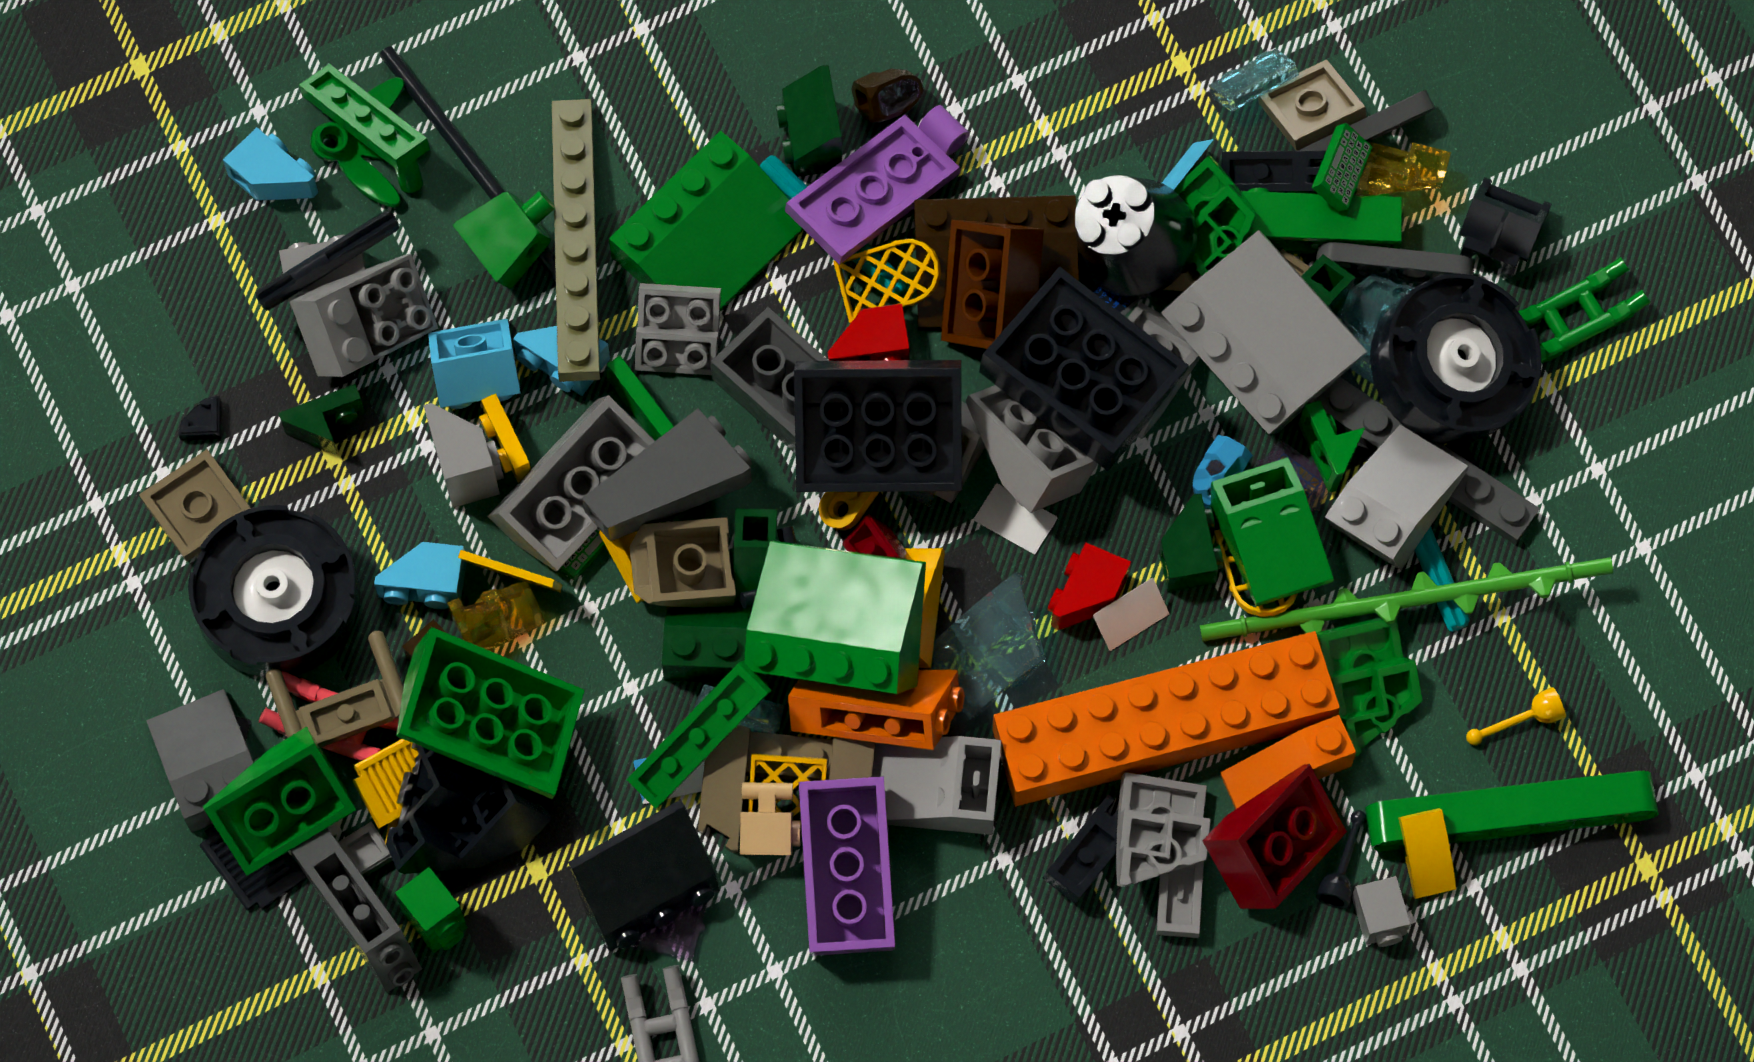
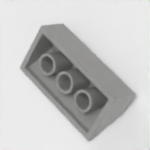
(546, 507)

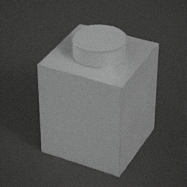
(1381, 912)

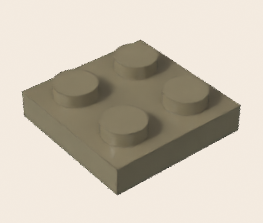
(1312, 105)
(193, 502)

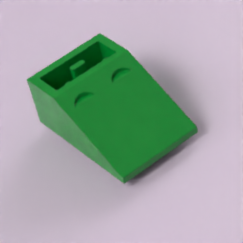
(1270, 531)

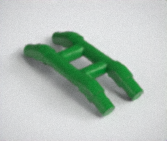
(1583, 293)

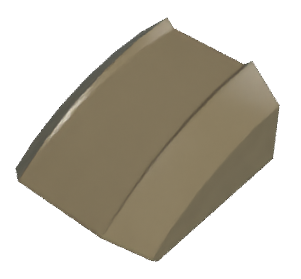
(683, 564)

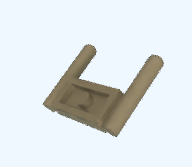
(347, 711)

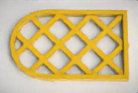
(890, 247)

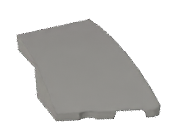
(1158, 827)

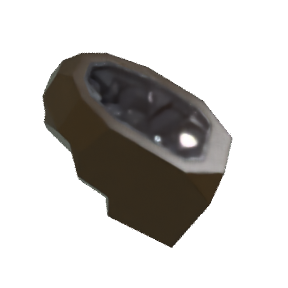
(886, 94)

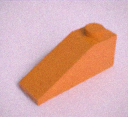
(1321, 745)

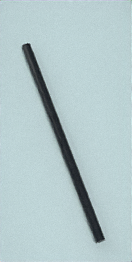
(453, 138)

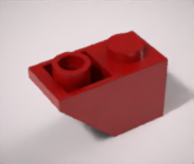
(873, 336)
(1093, 583)

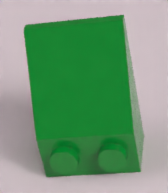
(279, 802)

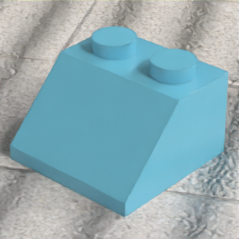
(473, 363)

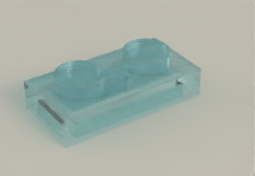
(1253, 79)

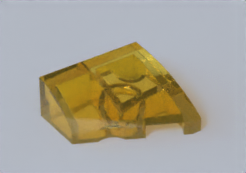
(1402, 171)
(497, 616)

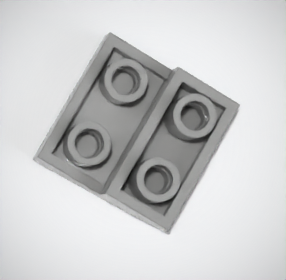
(677, 328)

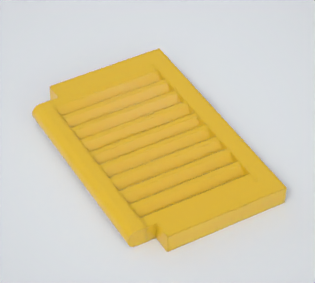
(510, 571)
(382, 778)

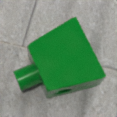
(507, 234)

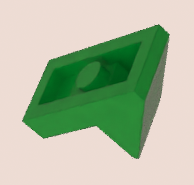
(1330, 451)

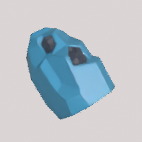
(1221, 460)

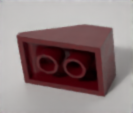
(1275, 839)

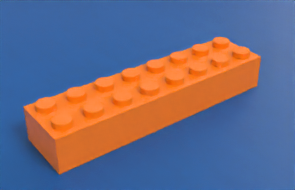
(1164, 718)

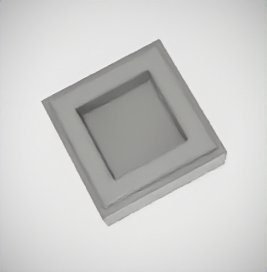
(366, 849)

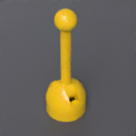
(1545, 708)

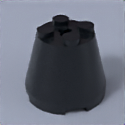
(1134, 235)

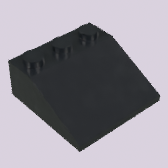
(644, 877)

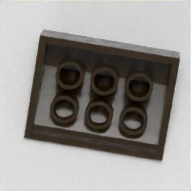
(933, 227)

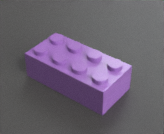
(846, 866)

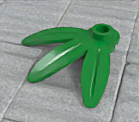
(350, 150)

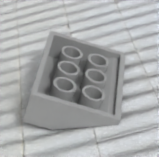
(1264, 332)

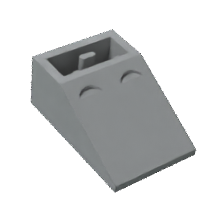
(363, 316)
(942, 786)

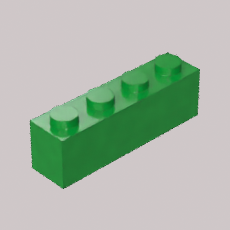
(1305, 220)

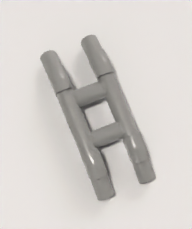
(677, 1021)

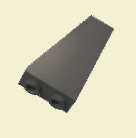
(669, 477)
(357, 910)

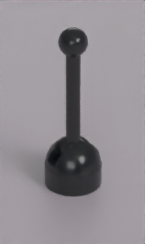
(1336, 888)

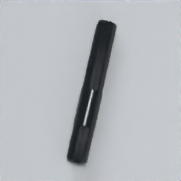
(327, 260)

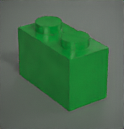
(432, 911)

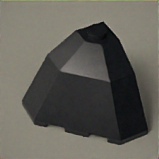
(460, 816)

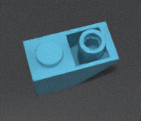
(268, 171)
(539, 350)
(424, 574)

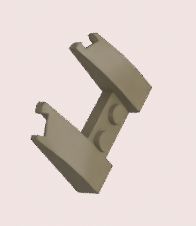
(731, 765)

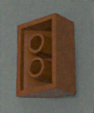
(988, 279)

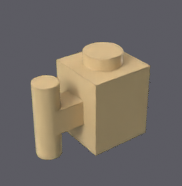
(768, 830)

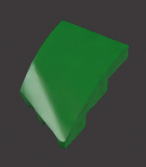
(1219, 211)
(1369, 677)

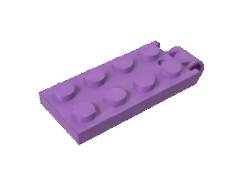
(879, 183)

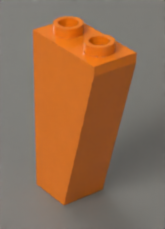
(902, 719)

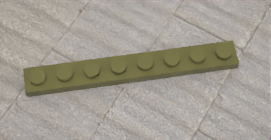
(575, 241)

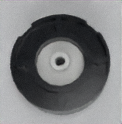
(1455, 359)
(274, 591)

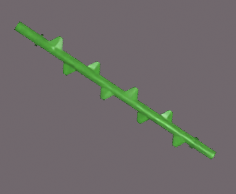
(1423, 592)

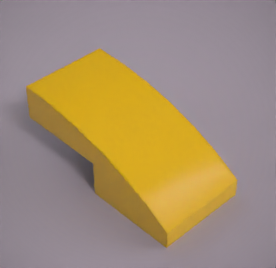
(1427, 853)

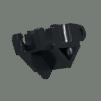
(1502, 226)

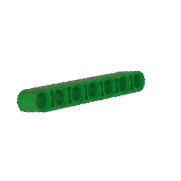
(1521, 808)

